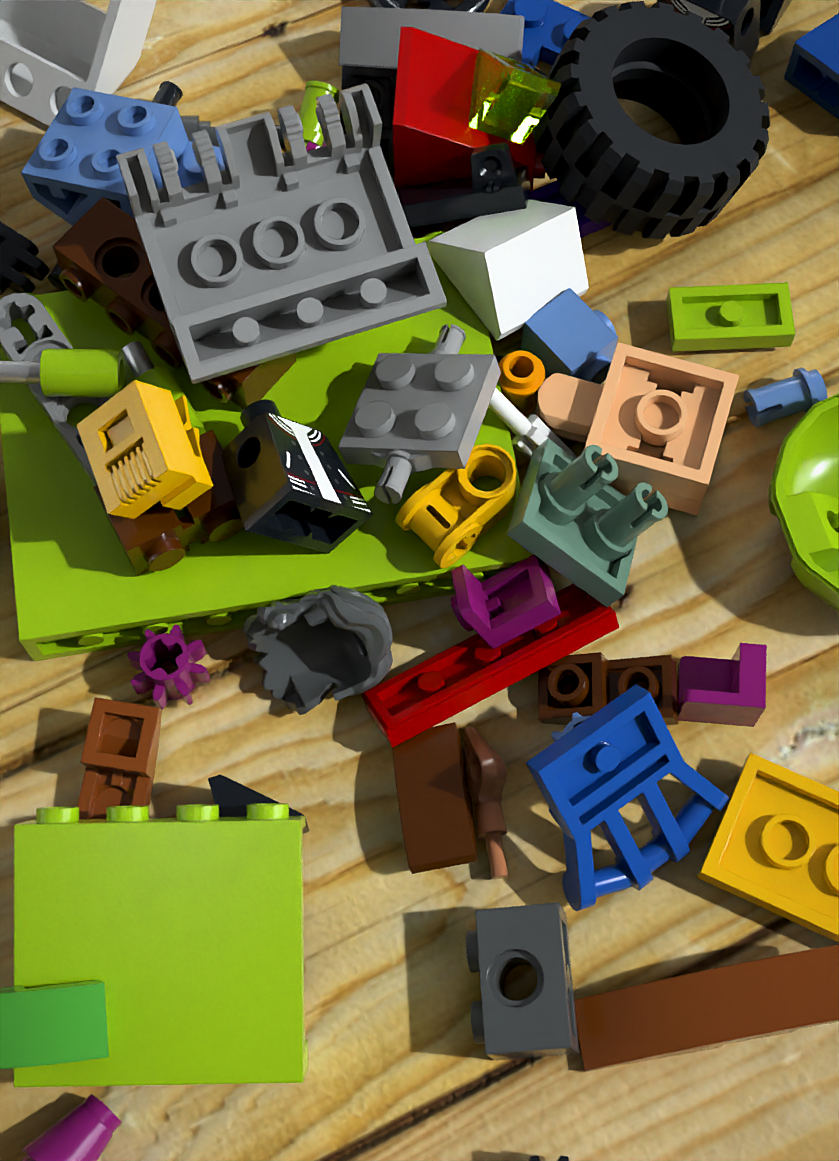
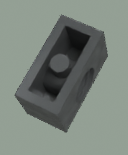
(547, 1018)

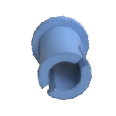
(785, 397)

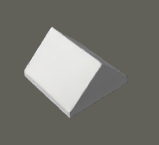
(513, 262)

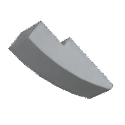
(373, 33)

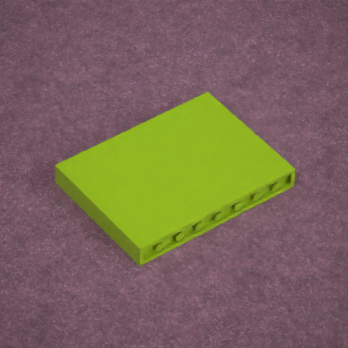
(73, 574)

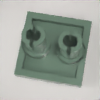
(581, 521)

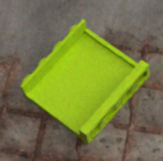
(185, 928)

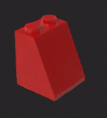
(434, 110)

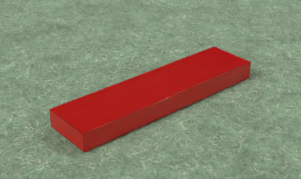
(477, 671)

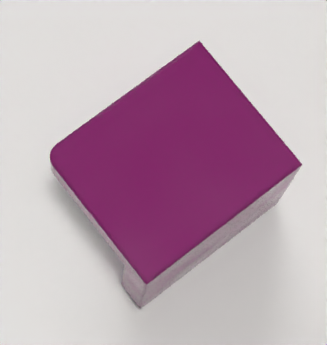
(723, 688)

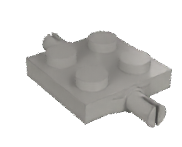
(420, 412)

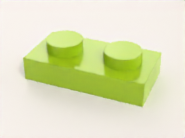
(730, 317)

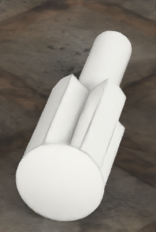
(528, 432)

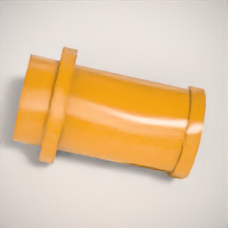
(521, 379)

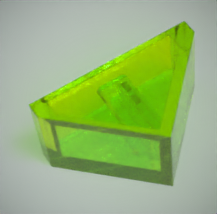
(508, 96)

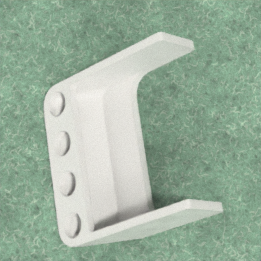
(67, 45)

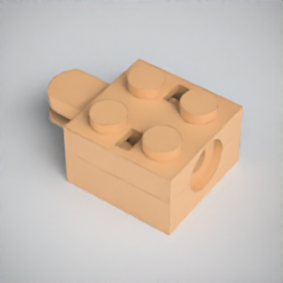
(651, 415)

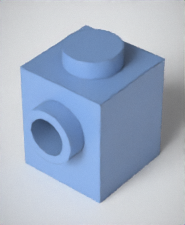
(571, 338)

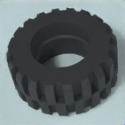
(687, 79)

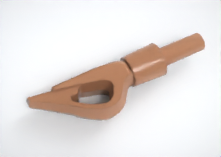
(486, 782)

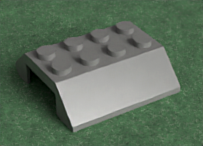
(279, 242)

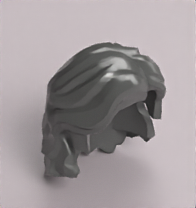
(319, 645)

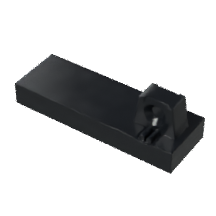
(491, 189)

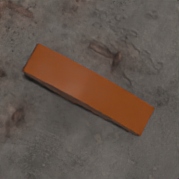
(709, 1008)

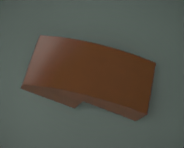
(591, 681)
(434, 800)

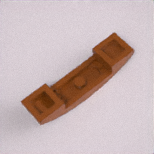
(118, 756)

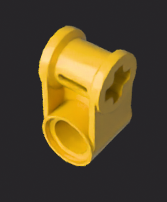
(454, 513)

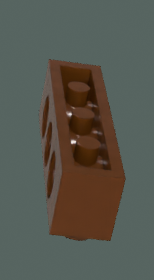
(109, 244)

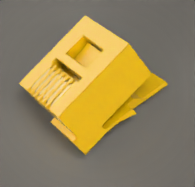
(144, 451)

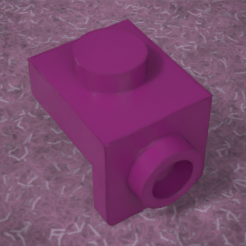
(505, 602)

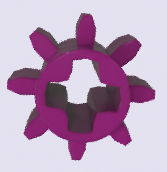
(161, 649)

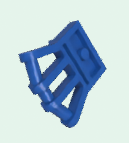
(599, 771)

